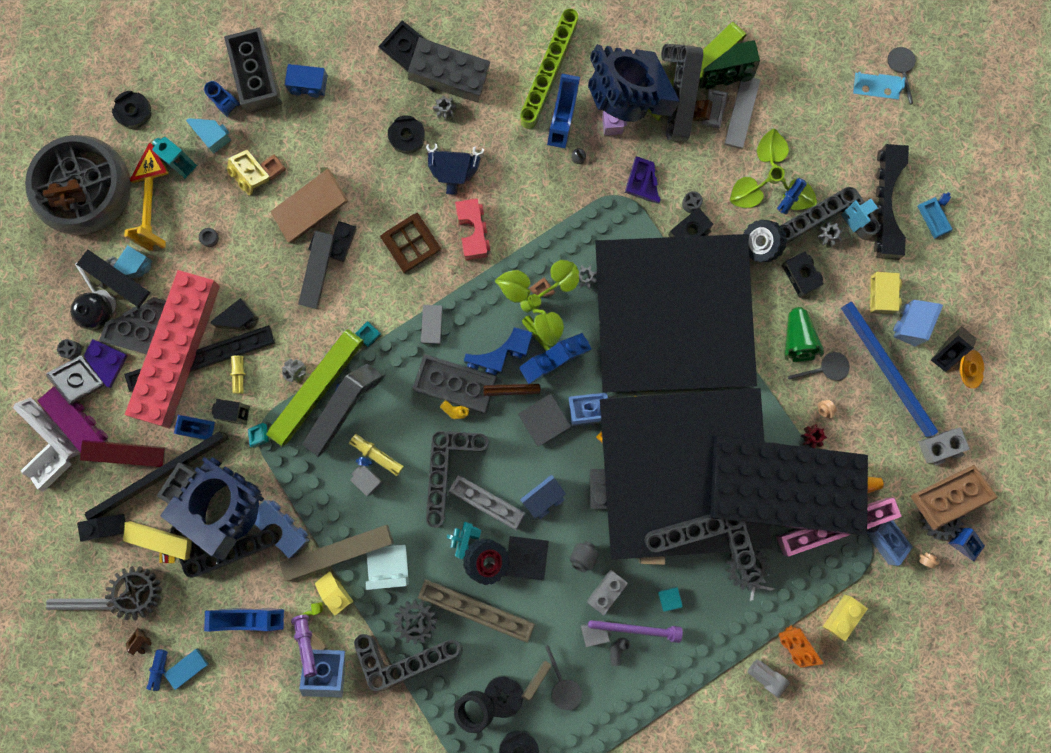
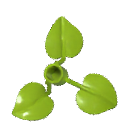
(773, 149)
(515, 287)

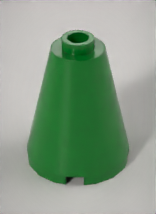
(801, 337)

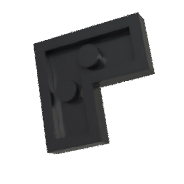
(344, 235)

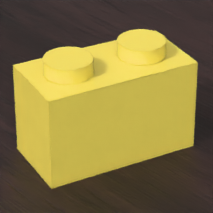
(885, 293)
(845, 617)

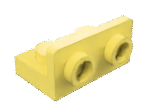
(246, 171)

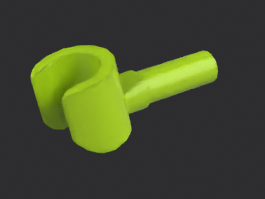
(316, 608)

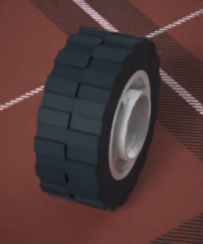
(774, 243)

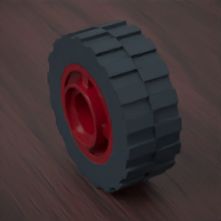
(496, 565)

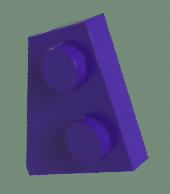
(642, 180)
(105, 361)

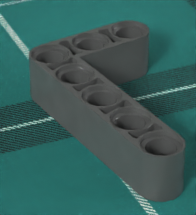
(685, 85)
(826, 213)
(339, 407)
(444, 468)
(723, 526)
(404, 665)

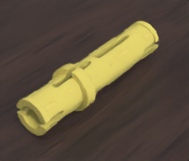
(368, 449)

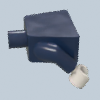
(453, 167)

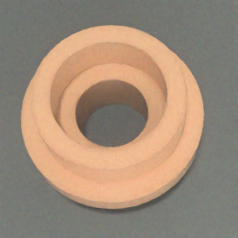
(826, 409)
(929, 560)

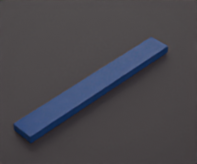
(889, 370)

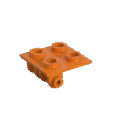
(799, 647)

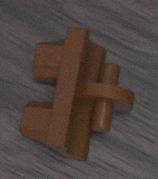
(64, 195)

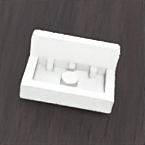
(45, 468)

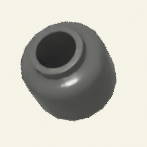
(584, 556)

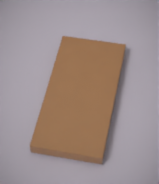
(309, 206)
(953, 497)

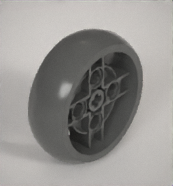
(54, 165)

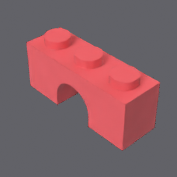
(470, 213)

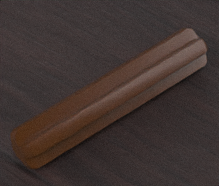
(515, 389)

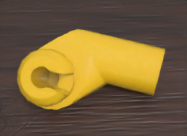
(454, 412)

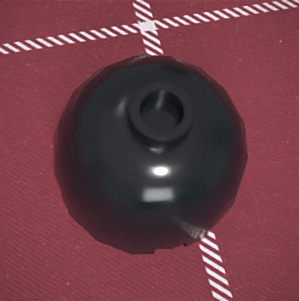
(91, 311)

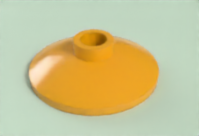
(972, 369)

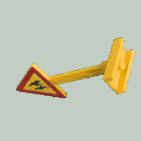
(148, 168)

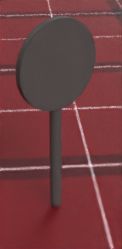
(902, 61)
(834, 366)
(566, 692)

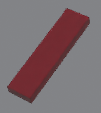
(122, 453)

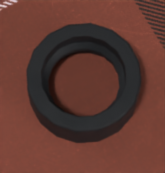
(462, 718)

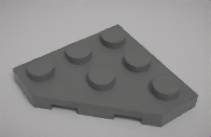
(135, 327)

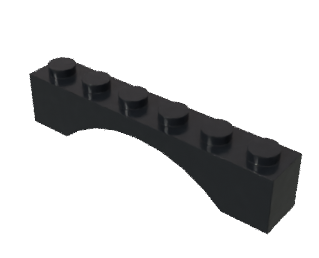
(890, 239)

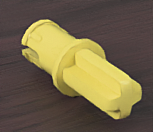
(237, 374)

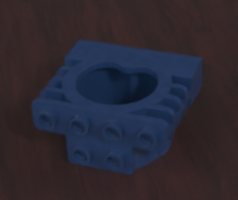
(630, 84)
(190, 509)

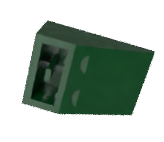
(733, 66)

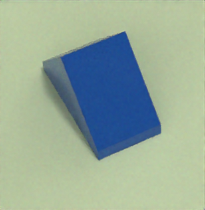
(194, 427)
(967, 543)

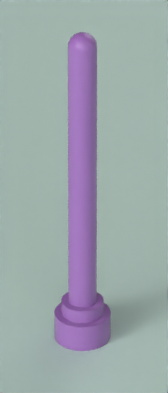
(673, 634)

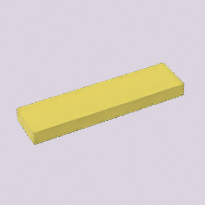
(157, 540)

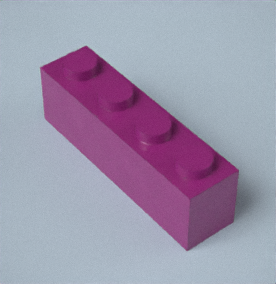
(71, 419)

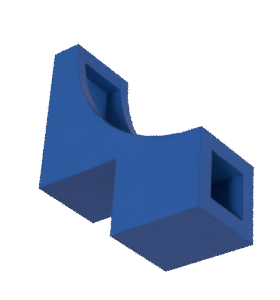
(563, 111)
(555, 357)
(493, 362)
(244, 619)

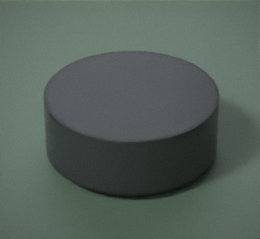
(208, 237)

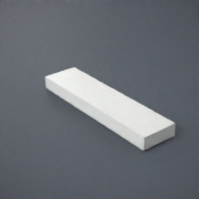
(46, 427)

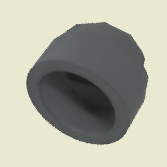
(575, 157)

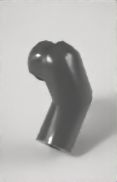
(616, 649)

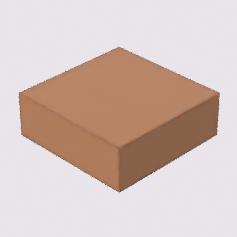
(273, 167)

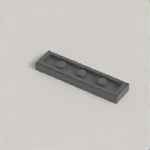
(316, 269)

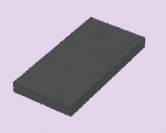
(453, 383)

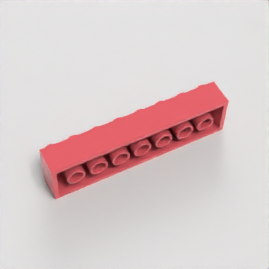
(173, 349)

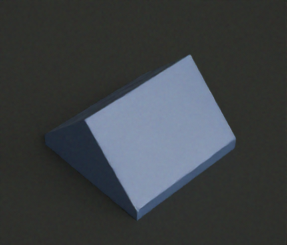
(586, 409)
(890, 542)

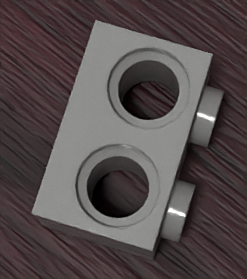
(942, 442)
(607, 592)

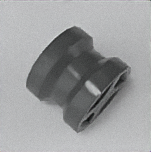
(692, 198)
(66, 346)

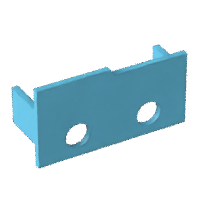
(878, 84)
(859, 218)

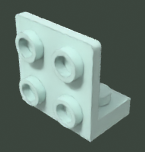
(387, 567)

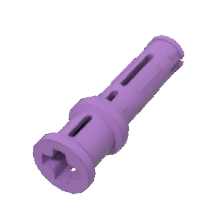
(303, 637)

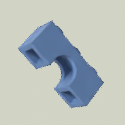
(292, 538)

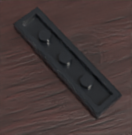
(113, 278)

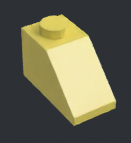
(333, 593)

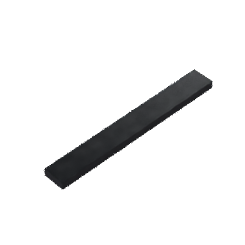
(221, 351)
(155, 476)

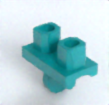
(468, 531)

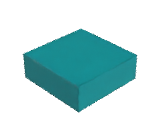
(368, 334)
(258, 435)
(670, 599)

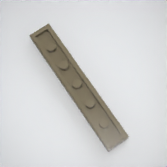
(336, 553)
(476, 611)

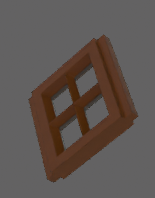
(425, 234)

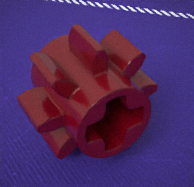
(811, 433)

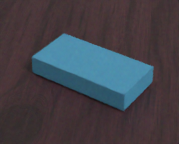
(935, 217)
(186, 669)

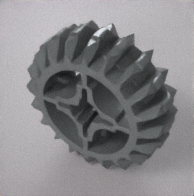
(126, 577)

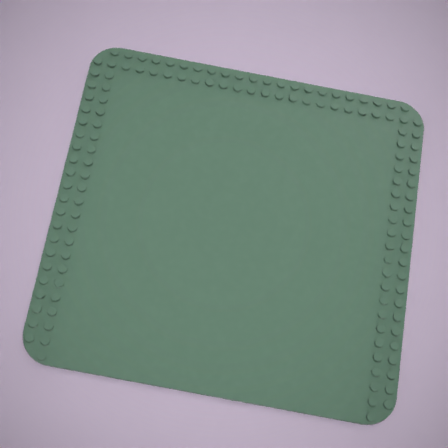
(654, 673)

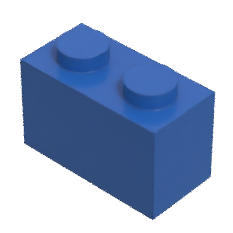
(306, 80)

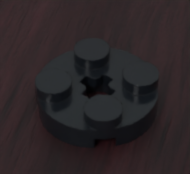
(121, 109)
(398, 128)
(510, 687)
(519, 739)

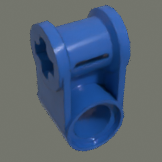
(223, 100)

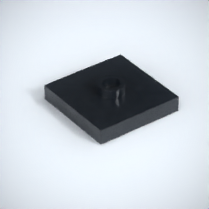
(527, 557)

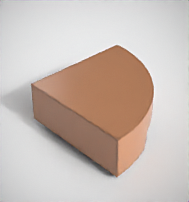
(541, 286)

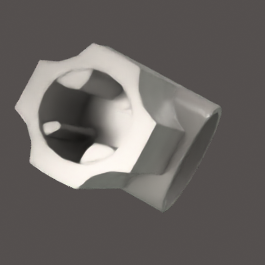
(771, 680)

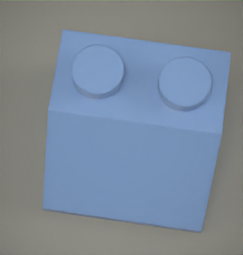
(917, 322)
(543, 497)
(329, 677)

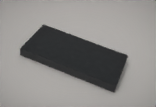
(401, 45)

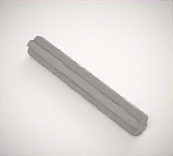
(79, 604)

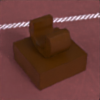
(702, 110)
(136, 640)

